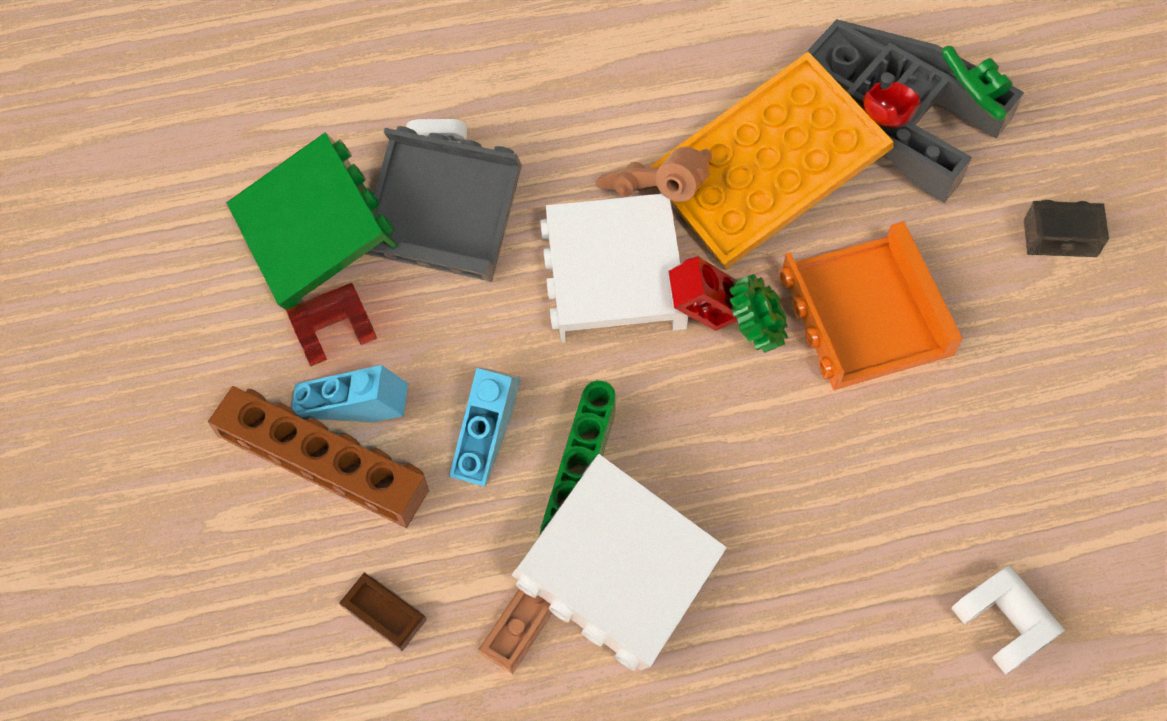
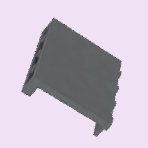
(445, 202)

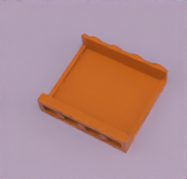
(870, 309)

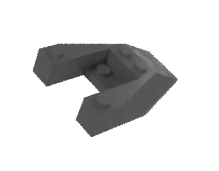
(868, 56)

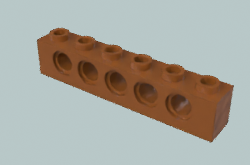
(397, 502)

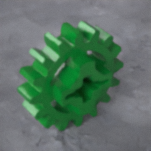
(759, 313)

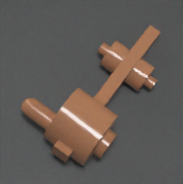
(676, 178)

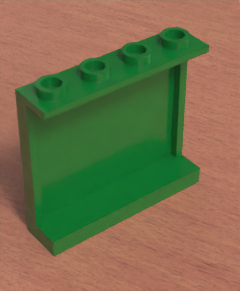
(309, 219)

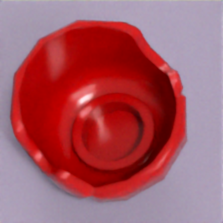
(891, 106)

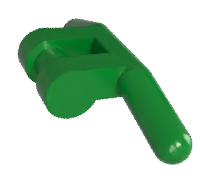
(973, 84)

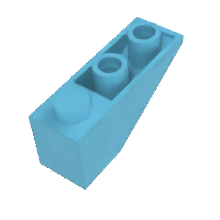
(353, 396)
(484, 424)

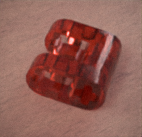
(326, 311)

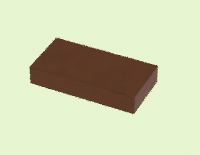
(383, 611)

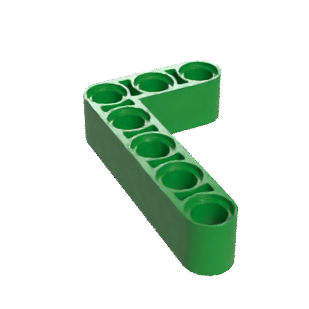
(579, 450)

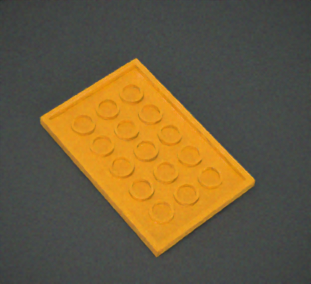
(777, 158)

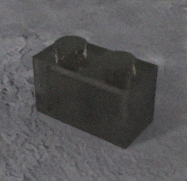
(1066, 228)

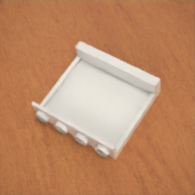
(611, 263)
(619, 564)

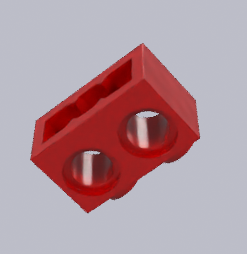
(702, 292)

